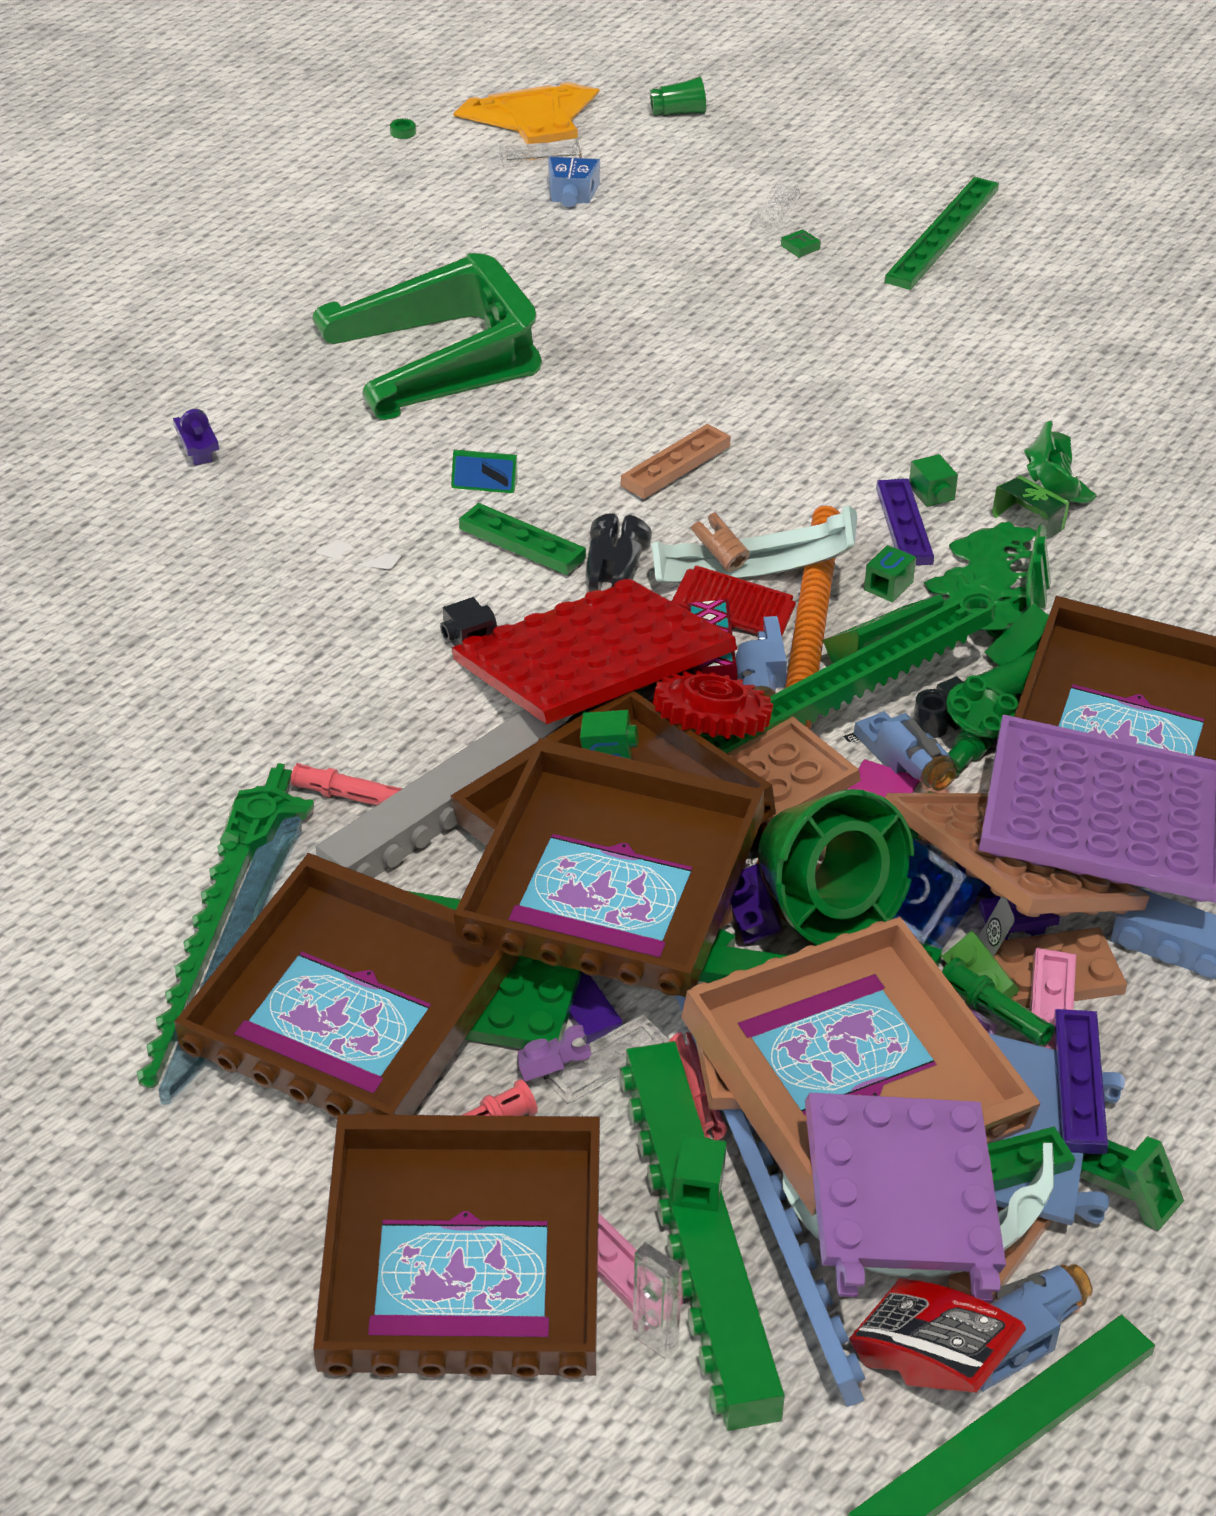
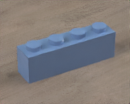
(1170, 933)

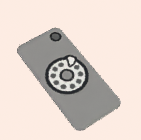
(997, 926)

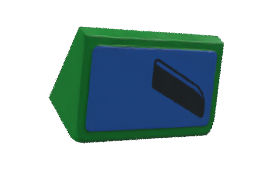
(484, 471)

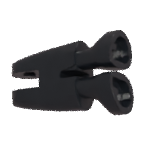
(617, 562)

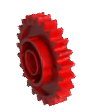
(712, 704)

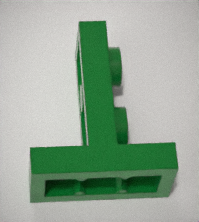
(1138, 1175)

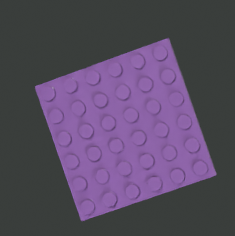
(1103, 808)

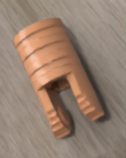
(722, 544)

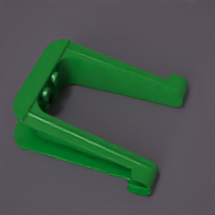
(460, 289)

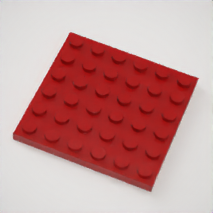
(591, 650)

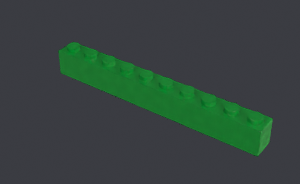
(705, 1245)

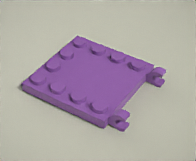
(903, 1188)

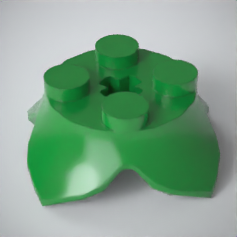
(1051, 462)

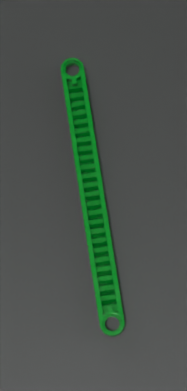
(874, 664)

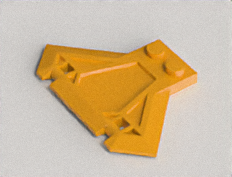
(537, 113)

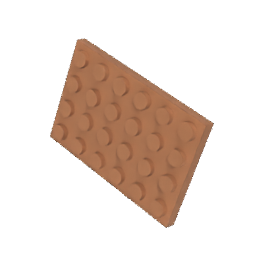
(955, 827)

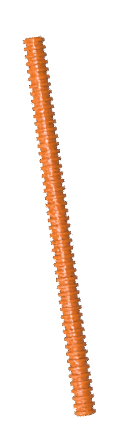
(811, 614)

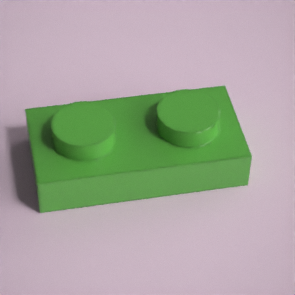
(982, 962)

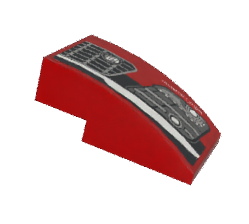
(936, 1336)

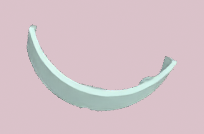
(768, 552)
(1014, 1219)

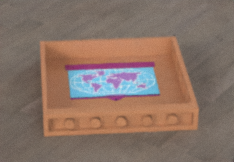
(850, 1021)

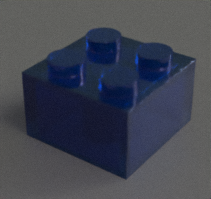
(936, 896)

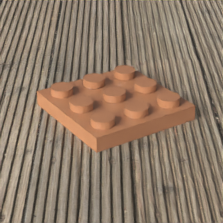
(796, 765)

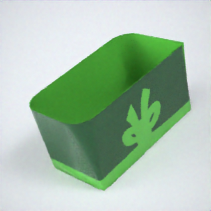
(1044, 502)

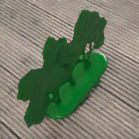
(992, 572)

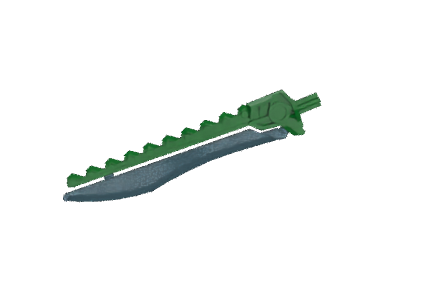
(257, 831)

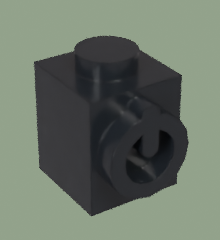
(466, 620)

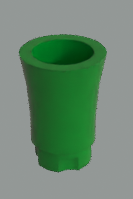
(679, 98)

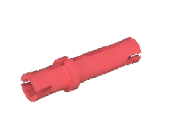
(331, 783)
(691, 1063)

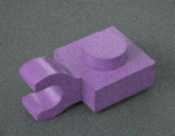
(545, 1057)

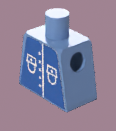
(573, 179)

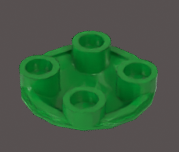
(979, 706)

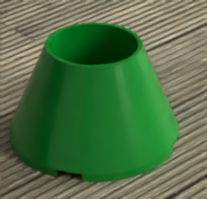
(861, 871)

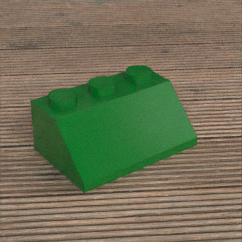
(864, 634)

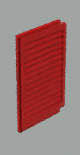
(747, 600)

